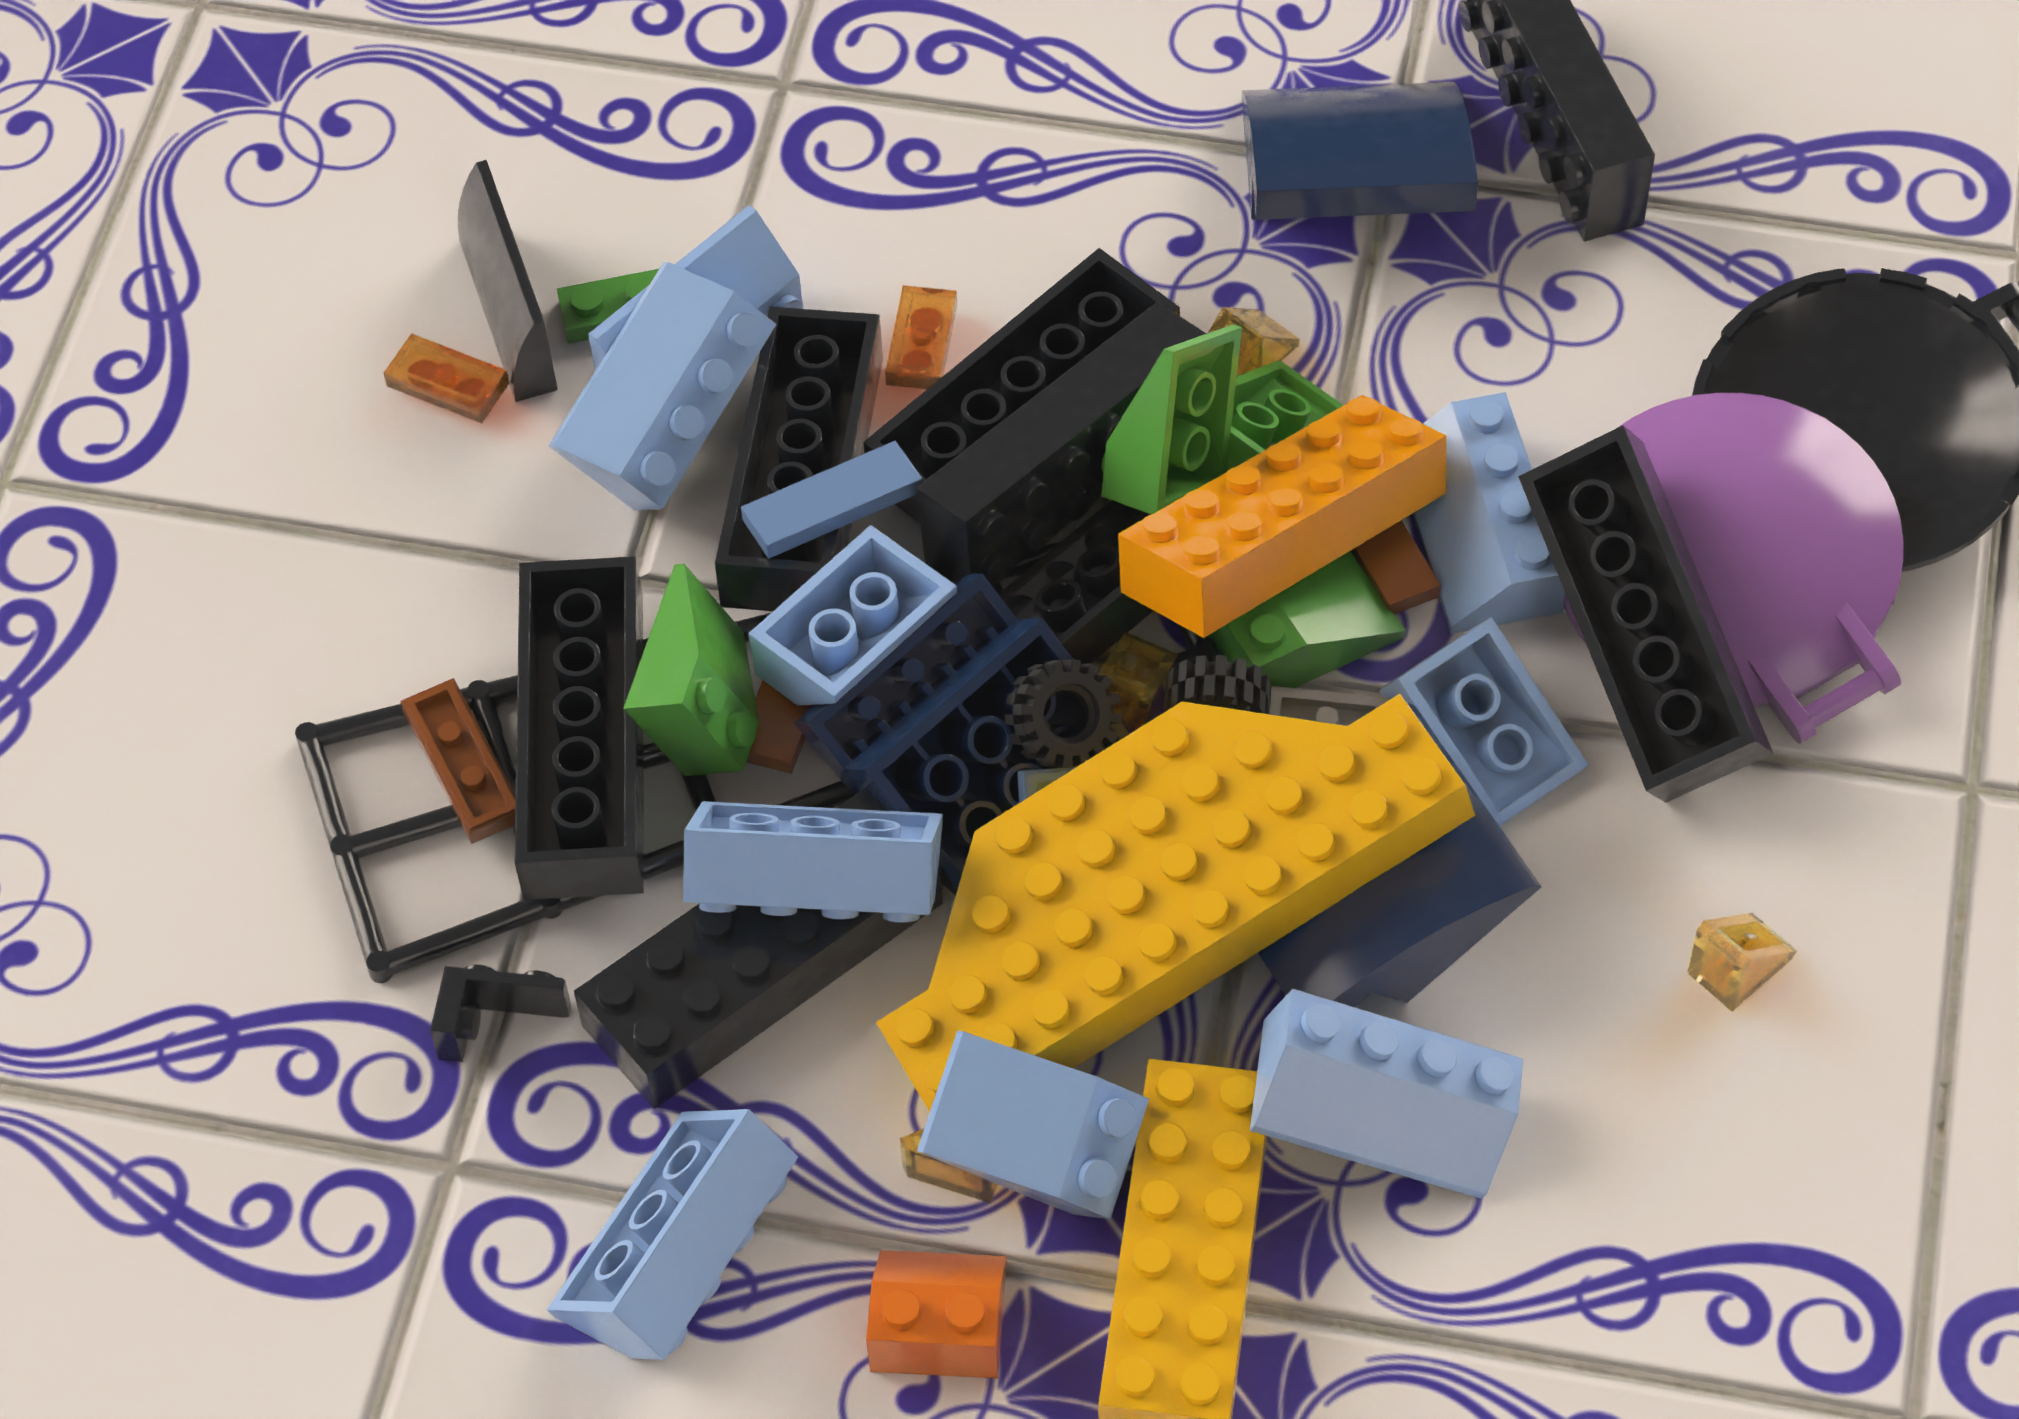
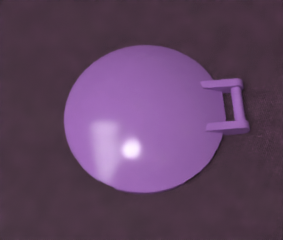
(1788, 543)

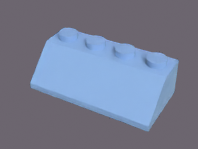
(737, 256)
(662, 386)
(1483, 529)
(812, 860)
(1385, 1093)
(675, 1232)

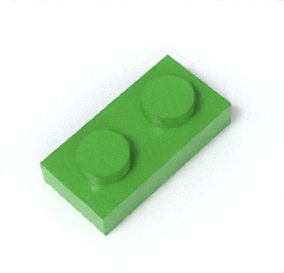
(591, 303)

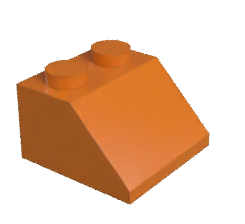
(936, 1314)

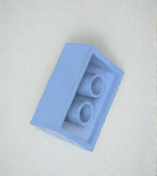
(846, 619)

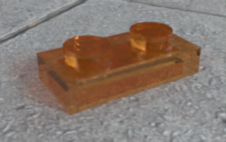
(921, 337)
(446, 378)

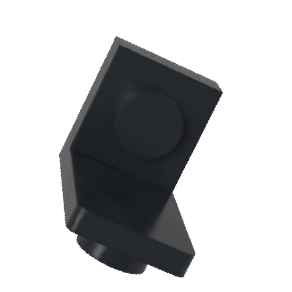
(479, 987)

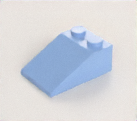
(1491, 720)
(1033, 1126)

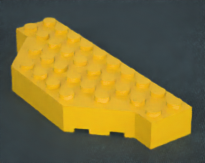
(1167, 873)

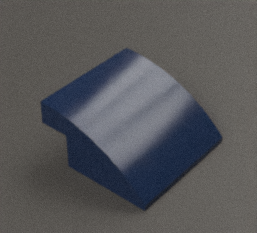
(1358, 151)
(931, 718)
(1410, 919)

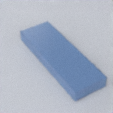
(831, 499)

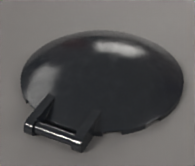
(1904, 374)

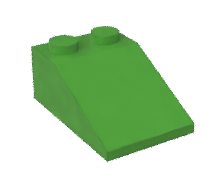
(1271, 407)
(1176, 424)
(1312, 626)
(695, 682)

